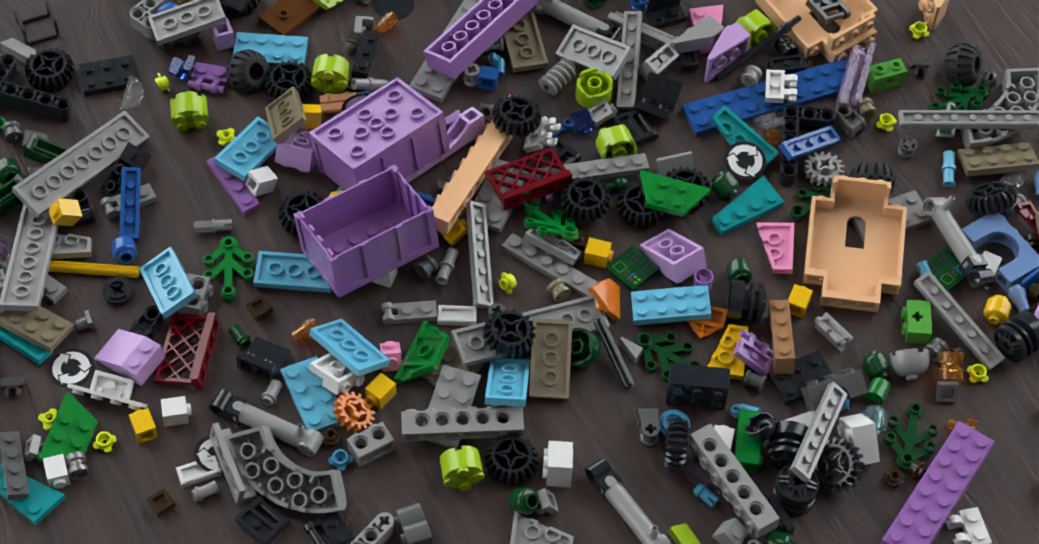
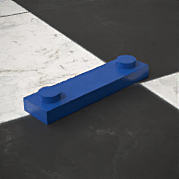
(809, 143)
(130, 202)

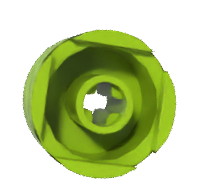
(757, 26)
(330, 74)
(593, 87)
(189, 111)
(615, 142)
(461, 467)

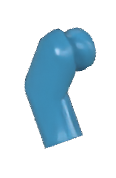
(497, 62)
(736, 408)

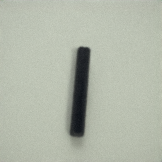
(614, 353)

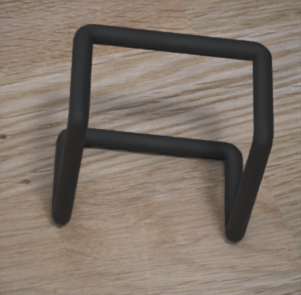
(49, 12)

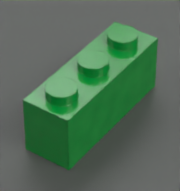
(746, 448)

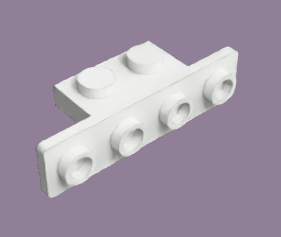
(110, 386)

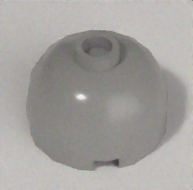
(910, 363)

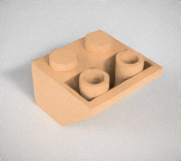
(933, 11)

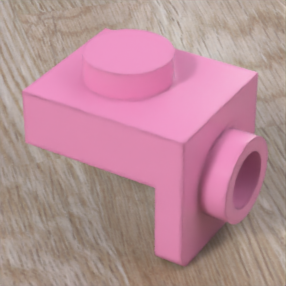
(393, 352)

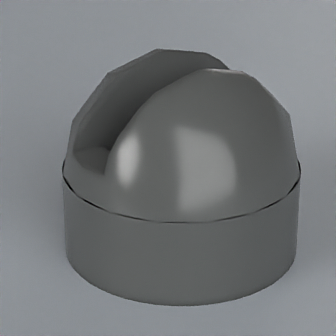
(350, 46)
(989, 83)

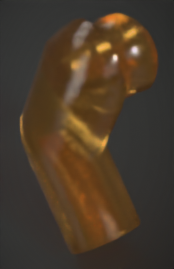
(971, 422)

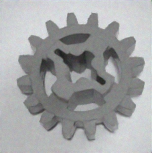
(823, 168)

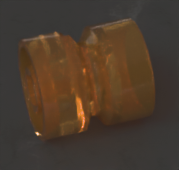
(950, 365)

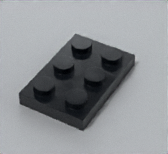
(107, 74)
(806, 369)

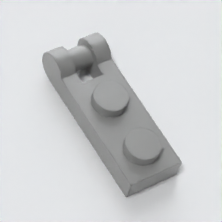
(147, 197)
(409, 312)

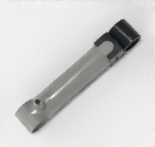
(573, 16)
(971, 264)
(239, 411)
(610, 487)

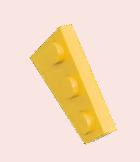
(724, 357)

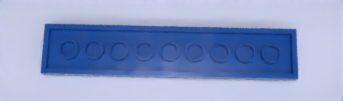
(749, 102)

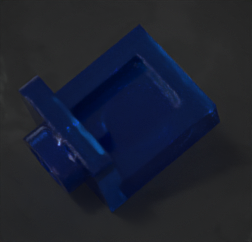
(181, 68)
(583, 121)

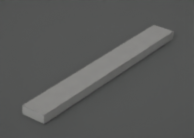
(968, 119)

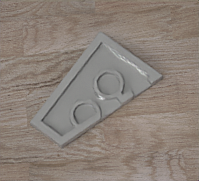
(72, 246)
(553, 246)
(531, 532)

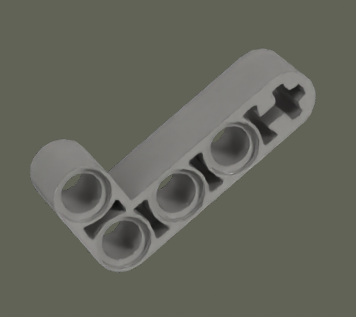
(140, 13)
(375, 530)

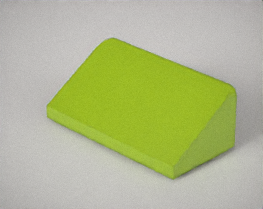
(683, 535)

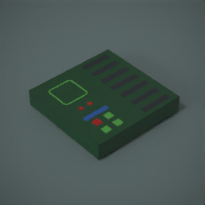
(632, 268)
(945, 268)

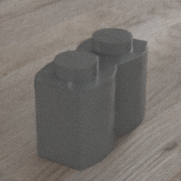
(412, 525)

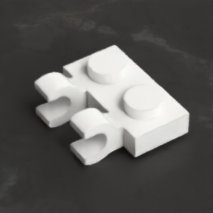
(775, 86)
(541, 136)
(972, 525)

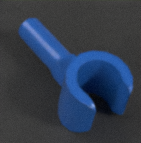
(565, 127)

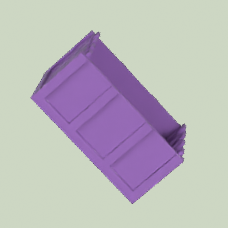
(380, 131)
(366, 231)

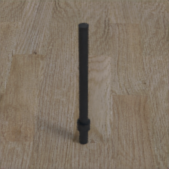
(784, 29)

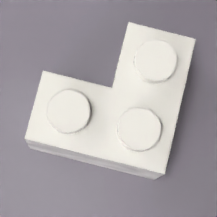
(862, 433)
(558, 464)

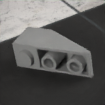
(698, 37)
(734, 533)

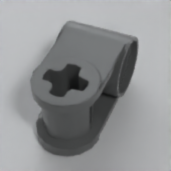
(849, 120)
(648, 426)

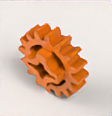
(353, 412)

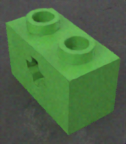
(886, 75)
(917, 321)

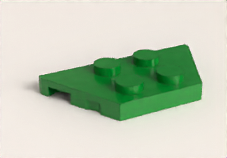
(670, 194)
(423, 353)
(70, 430)

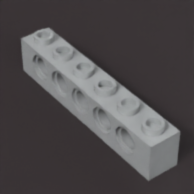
(454, 431)
(709, 439)

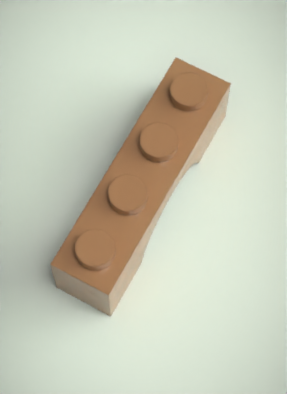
(782, 337)

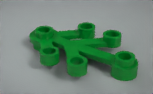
(567, 232)
(228, 265)

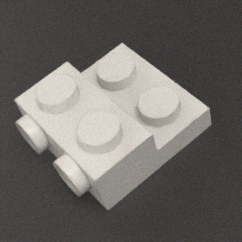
(335, 374)

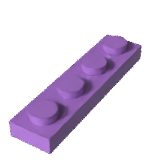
(235, 188)

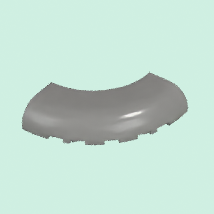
(1019, 92)
(280, 478)

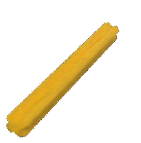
(94, 269)

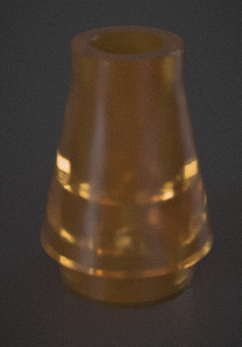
(387, 23)
(775, 138)
(303, 330)

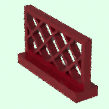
(535, 188)
(202, 355)

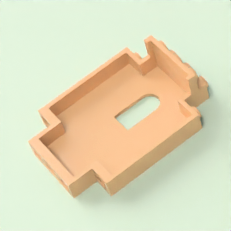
(812, 38)
(855, 275)

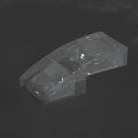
(768, 120)

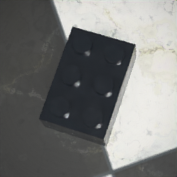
(697, 386)

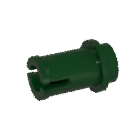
(241, 338)

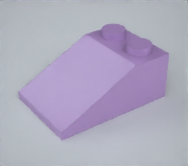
(728, 48)
(296, 151)
(674, 255)
(131, 355)

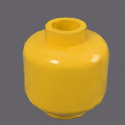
(997, 309)

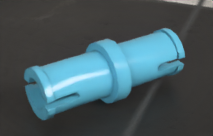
(948, 169)

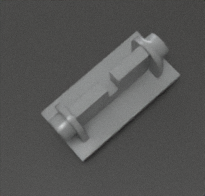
(833, 331)

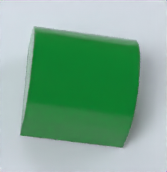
(878, 390)

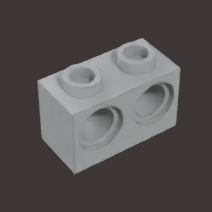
(658, 61)
(201, 300)
(373, 447)

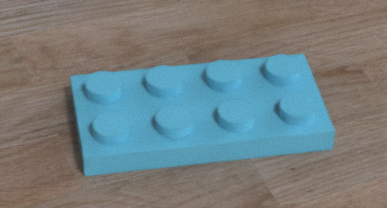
(273, 47)
(247, 149)
(288, 272)
(168, 282)
(671, 305)
(349, 347)
(507, 382)
(310, 397)

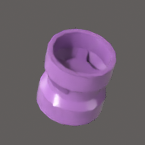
(703, 277)

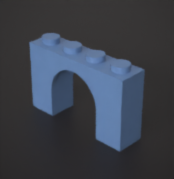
(997, 229)

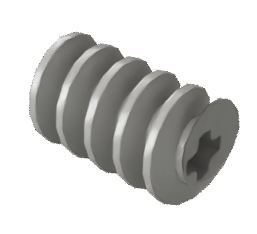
(558, 76)

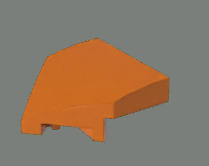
(607, 297)
(709, 326)

